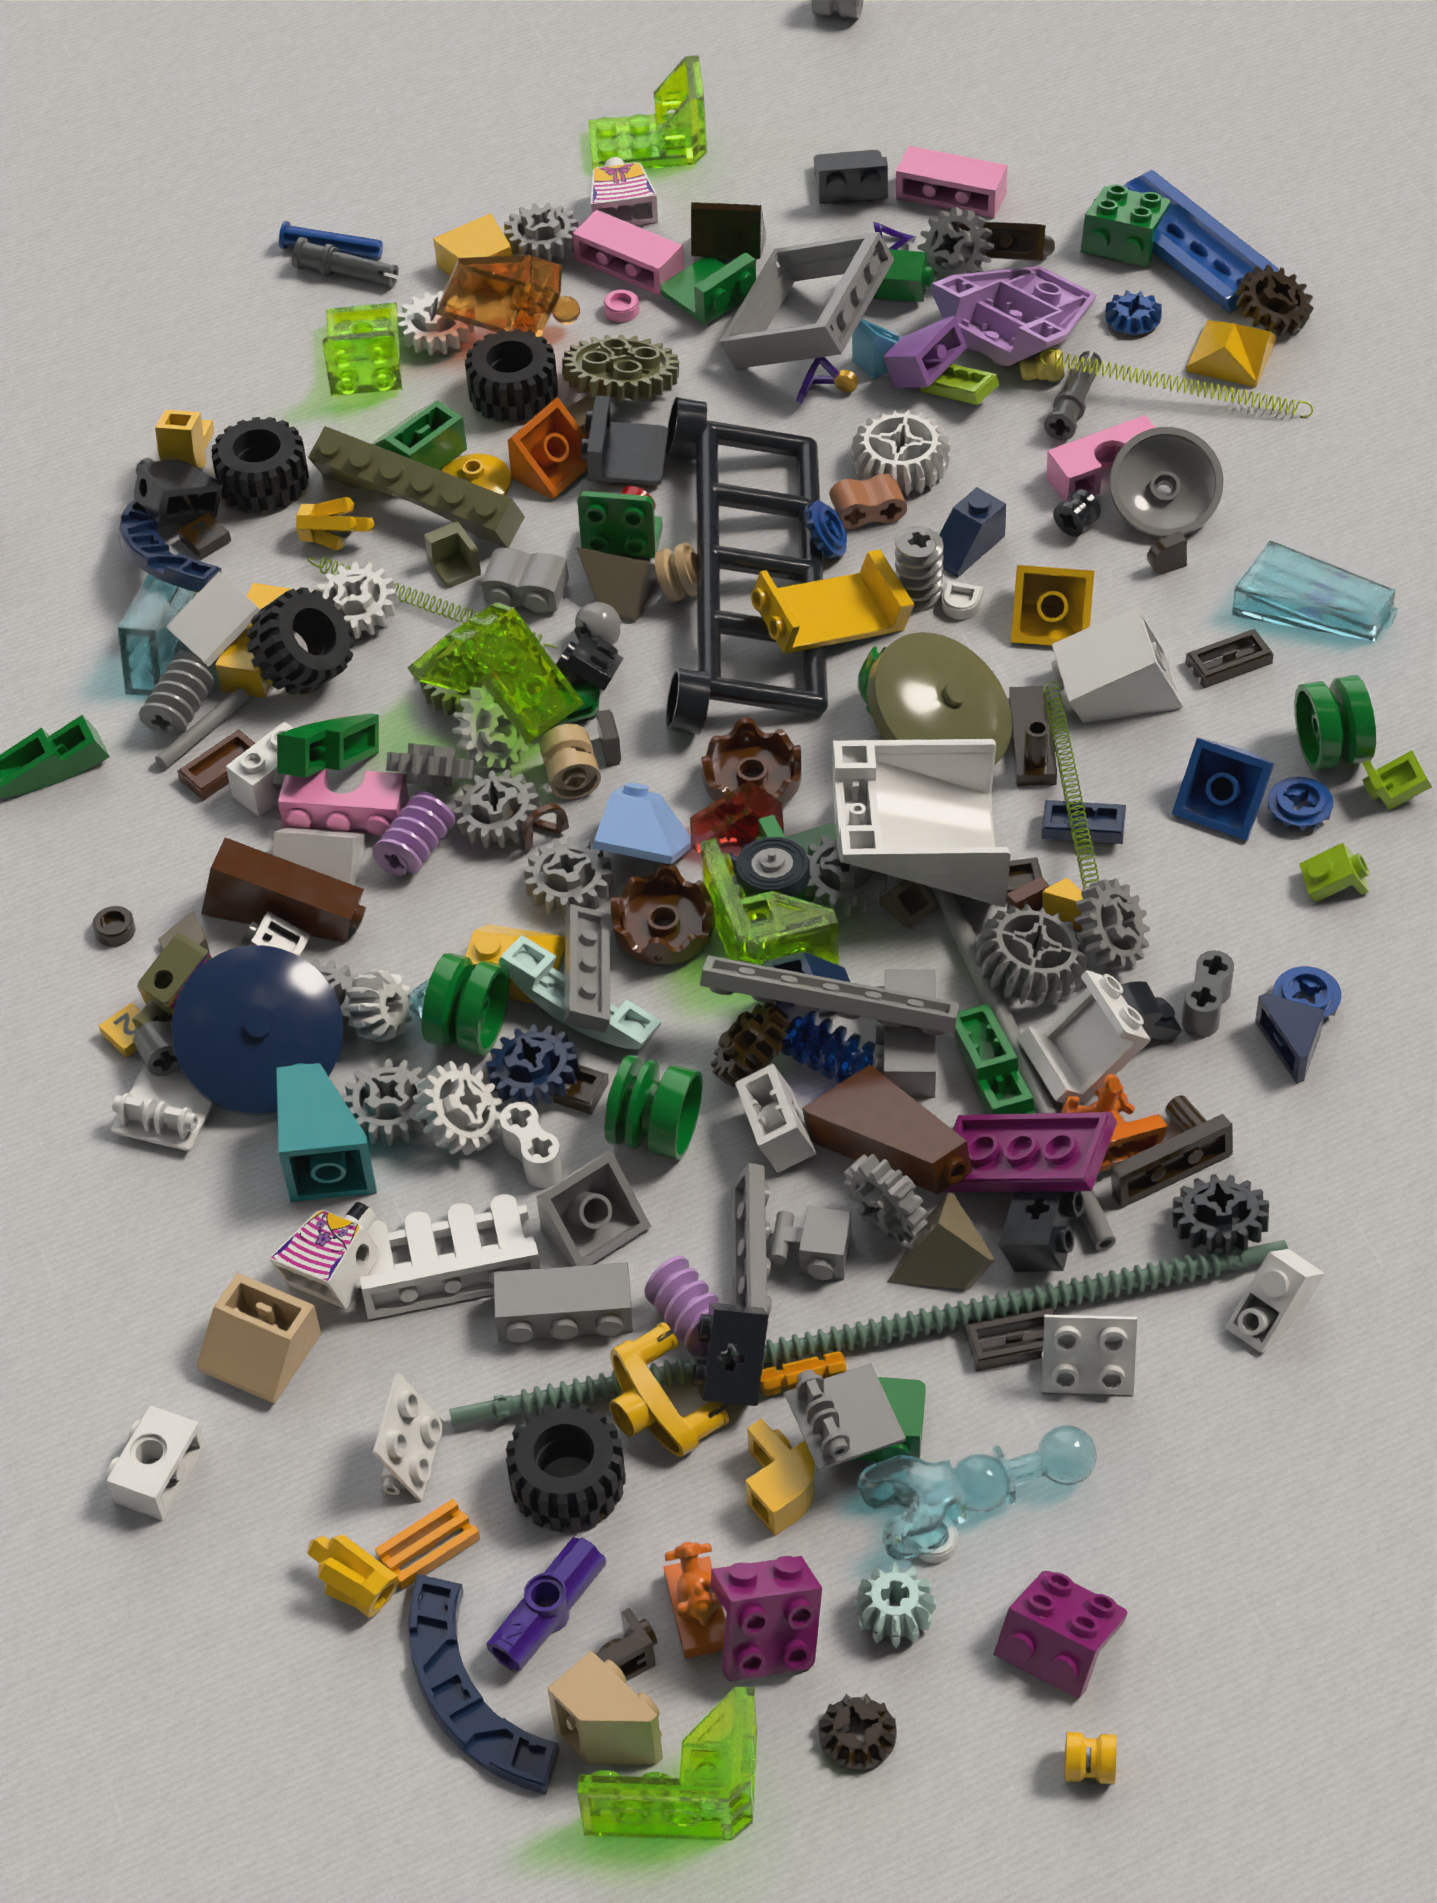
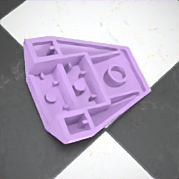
(1012, 310)

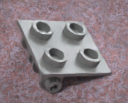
(843, 1415)

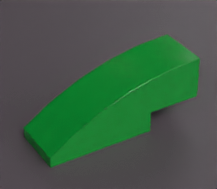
(327, 745)
(51, 759)

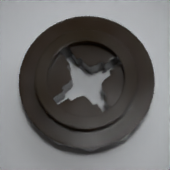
(845, 1748)

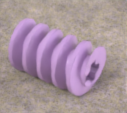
(413, 834)
(680, 1300)

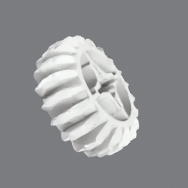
(903, 446)

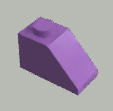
(925, 354)

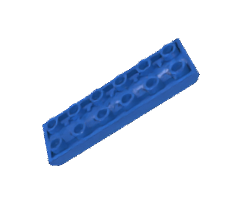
(1199, 244)

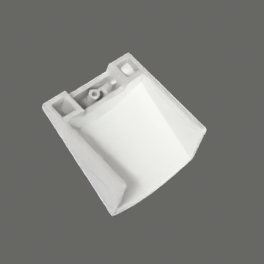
(921, 813)

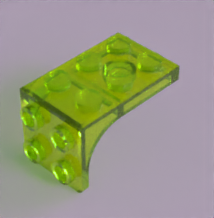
(363, 349)

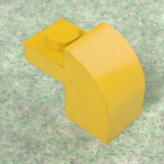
(183, 436)
(786, 1484)

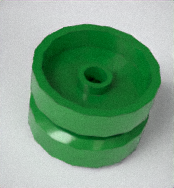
(1335, 722)
(465, 1004)

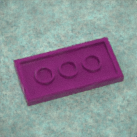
(1034, 1151)

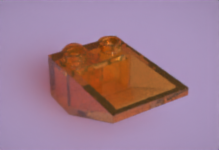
(507, 294)

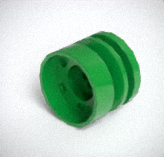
(651, 1106)

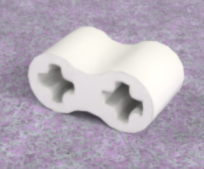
(531, 1144)

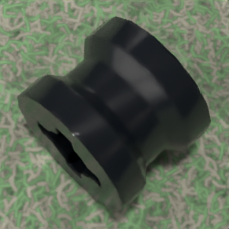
(1077, 512)

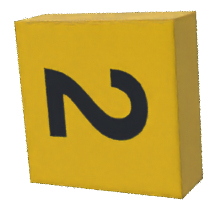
(120, 1029)

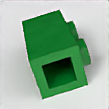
(906, 277)

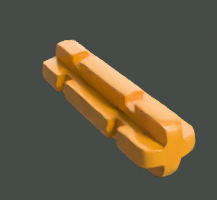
(773, 1379)

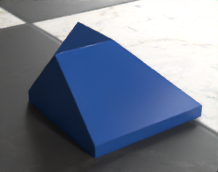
(1223, 788)

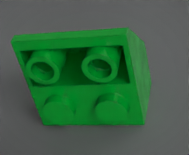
(427, 436)

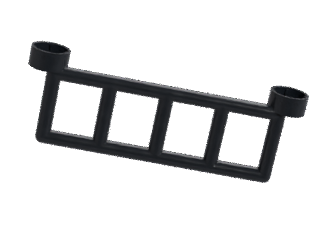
(690, 690)

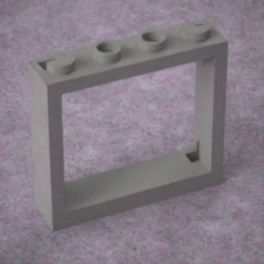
(860, 258)

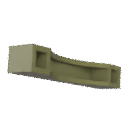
(372, 467)

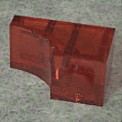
(735, 817)

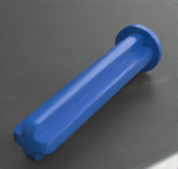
(348, 244)

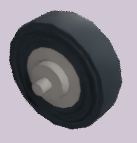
(773, 866)

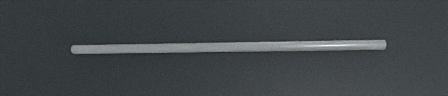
(966, 941)

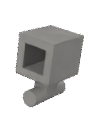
(820, 1243)

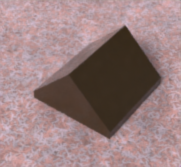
(727, 230)

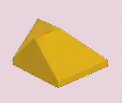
(1232, 352)

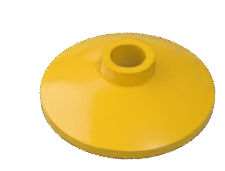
(481, 470)

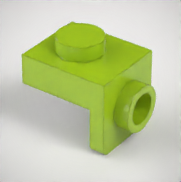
(1396, 780)
(1333, 872)

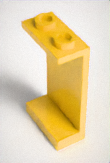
(835, 607)

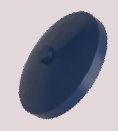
(247, 1018)

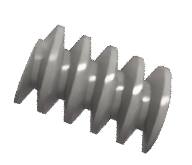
(920, 565)
(177, 694)

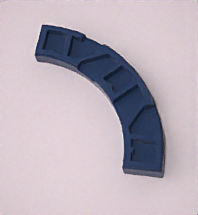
(151, 553)
(457, 1702)

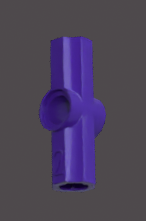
(530, 1624)

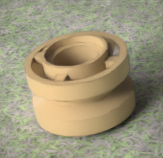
(677, 571)

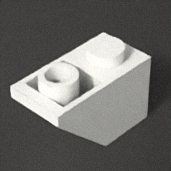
(1274, 1298)

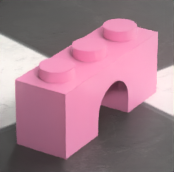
(1081, 461)
(368, 809)

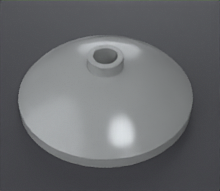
(1171, 459)

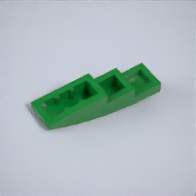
(991, 1063)

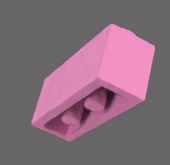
(951, 181)
(627, 251)

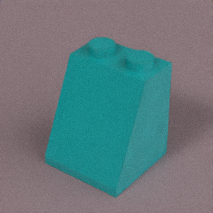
(319, 1138)

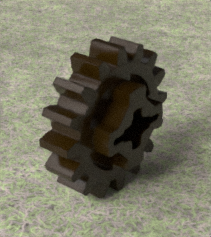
(1274, 300)
(750, 1043)

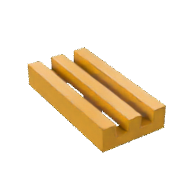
(422, 1538)

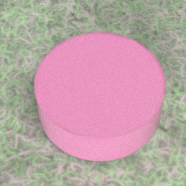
(621, 306)

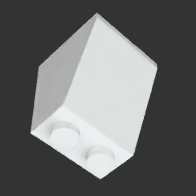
(1115, 670)

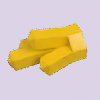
(316, 521)
(352, 1574)

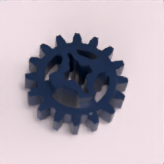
(533, 1066)

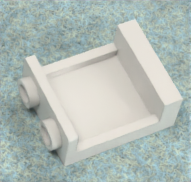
(1086, 1041)

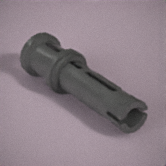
(330, 260)
(1070, 404)

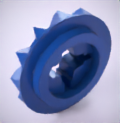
(1141, 321)
(826, 529)
(1292, 792)
(1314, 983)

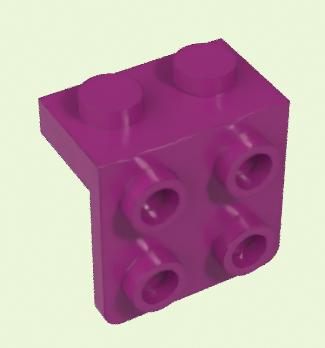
(768, 1616)
(1058, 1631)

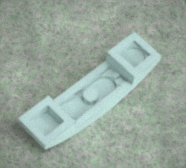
(534, 974)

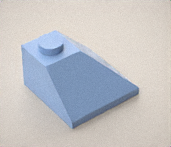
(641, 826)

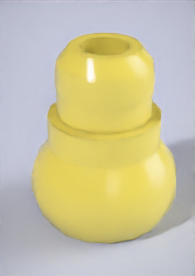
(1034, 369)

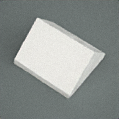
(213, 619)
(323, 851)

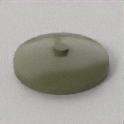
(937, 691)

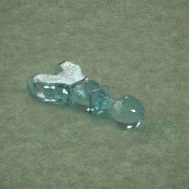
(939, 1495)

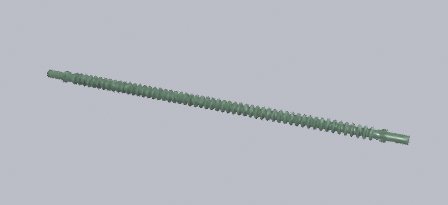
(1201, 1265)

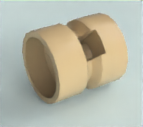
(570, 761)

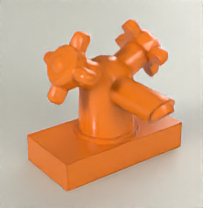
(1128, 1137)
(693, 1601)

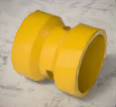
(1102, 1758)

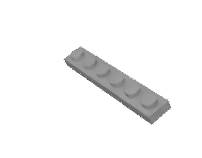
(817, 992)

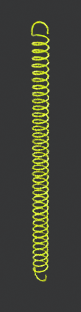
(1178, 387)

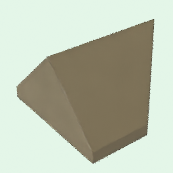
(619, 581)
(945, 1251)

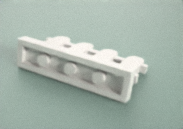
(449, 1277)

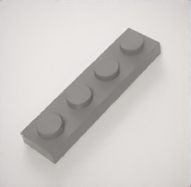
(587, 968)
(749, 1238)

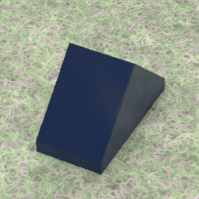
(1291, 1031)

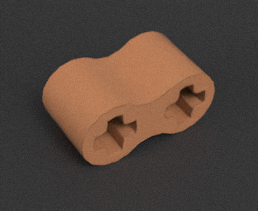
(868, 501)

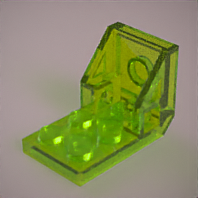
(660, 137)
(509, 663)
(788, 922)
(708, 1799)

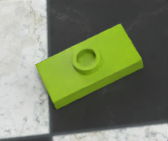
(963, 384)

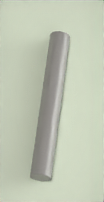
(202, 728)

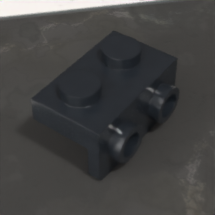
(590, 660)

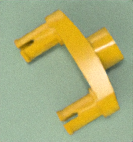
(646, 1403)

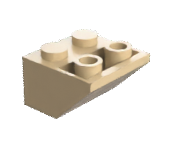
(258, 1337)
(604, 1716)

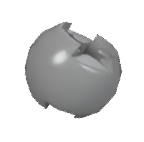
(598, 622)

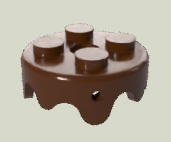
(749, 751)
(666, 897)

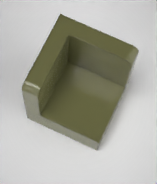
(452, 554)

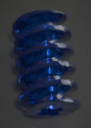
(826, 1050)

